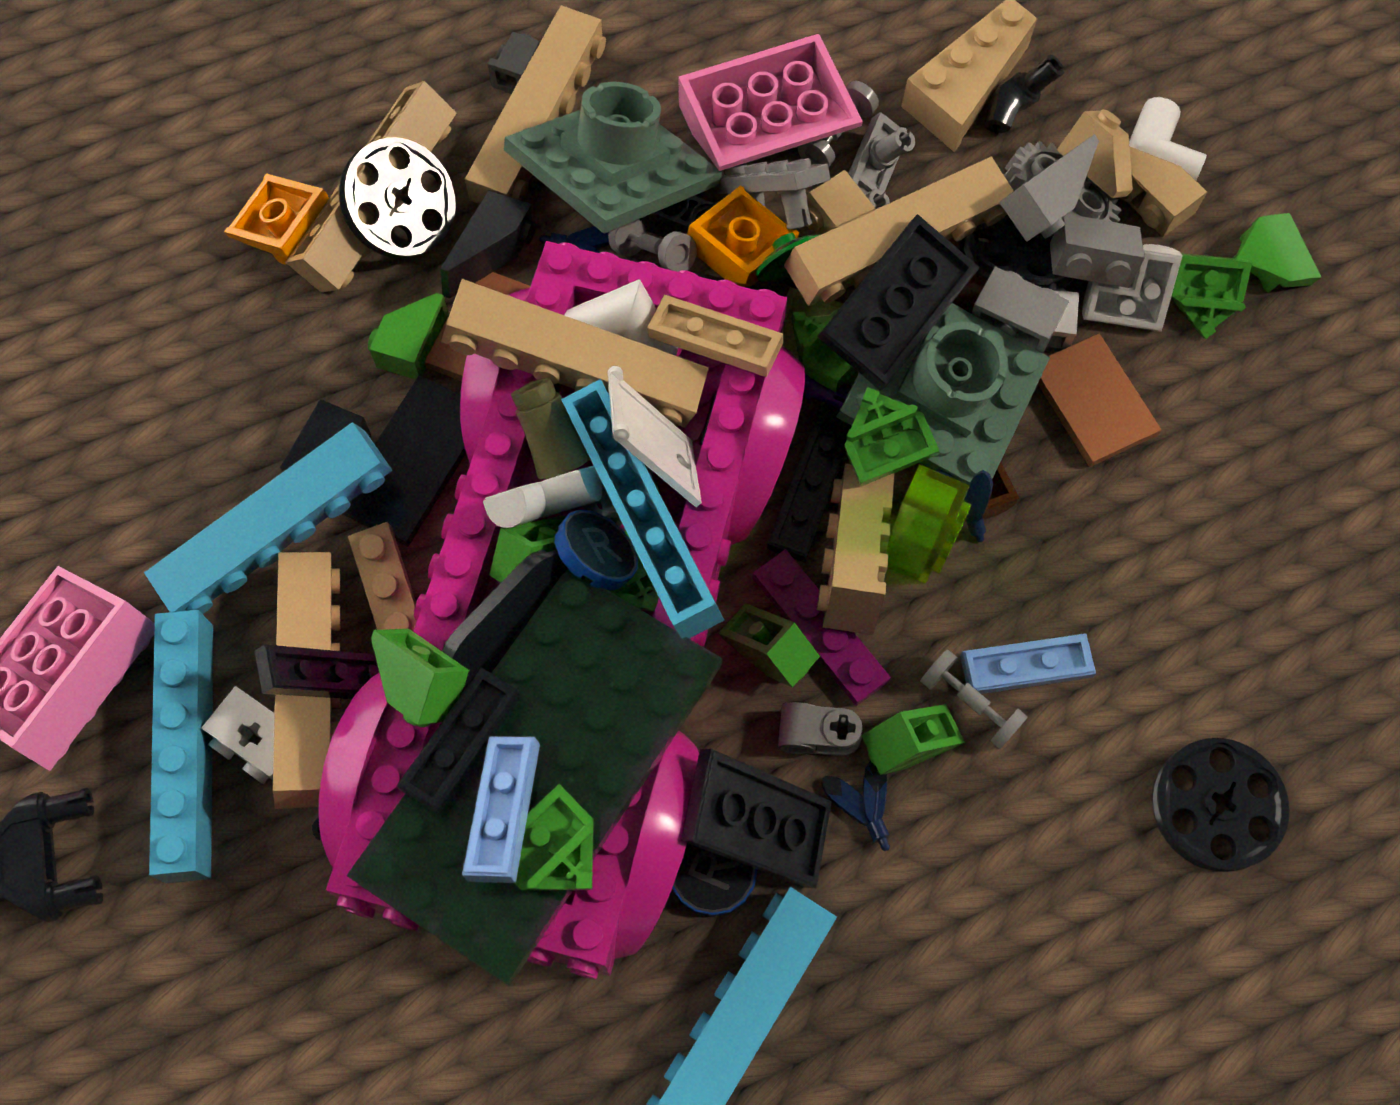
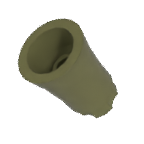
(548, 429)

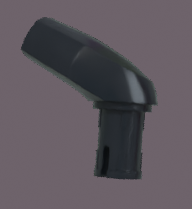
(1020, 93)

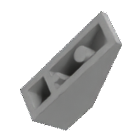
(1051, 193)

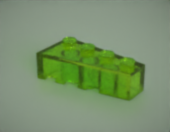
(927, 524)

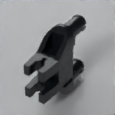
(29, 860)

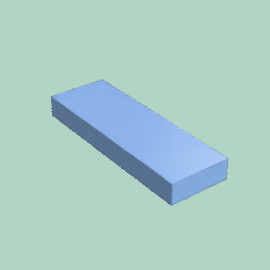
(1028, 664)
(501, 810)

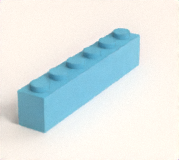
(643, 515)
(269, 521)
(181, 749)
(748, 1003)

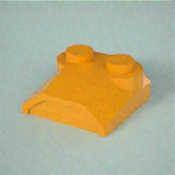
(277, 216)
(737, 236)

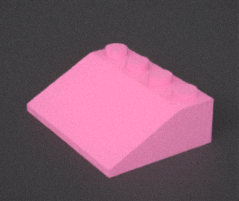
(766, 102)
(63, 663)

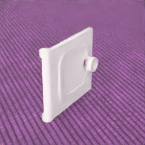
(652, 438)

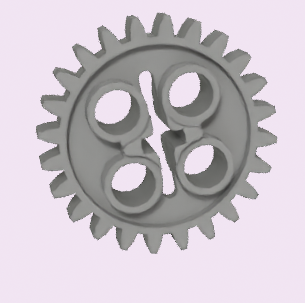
(1033, 159)

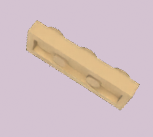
(715, 335)
(384, 577)

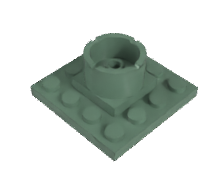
(613, 157)
(968, 386)

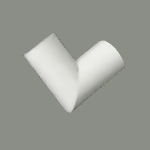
(1154, 134)
(1145, 301)
(622, 312)
(544, 498)

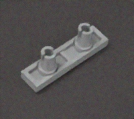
(878, 157)
(780, 176)

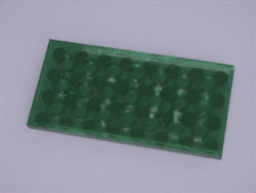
(604, 702)

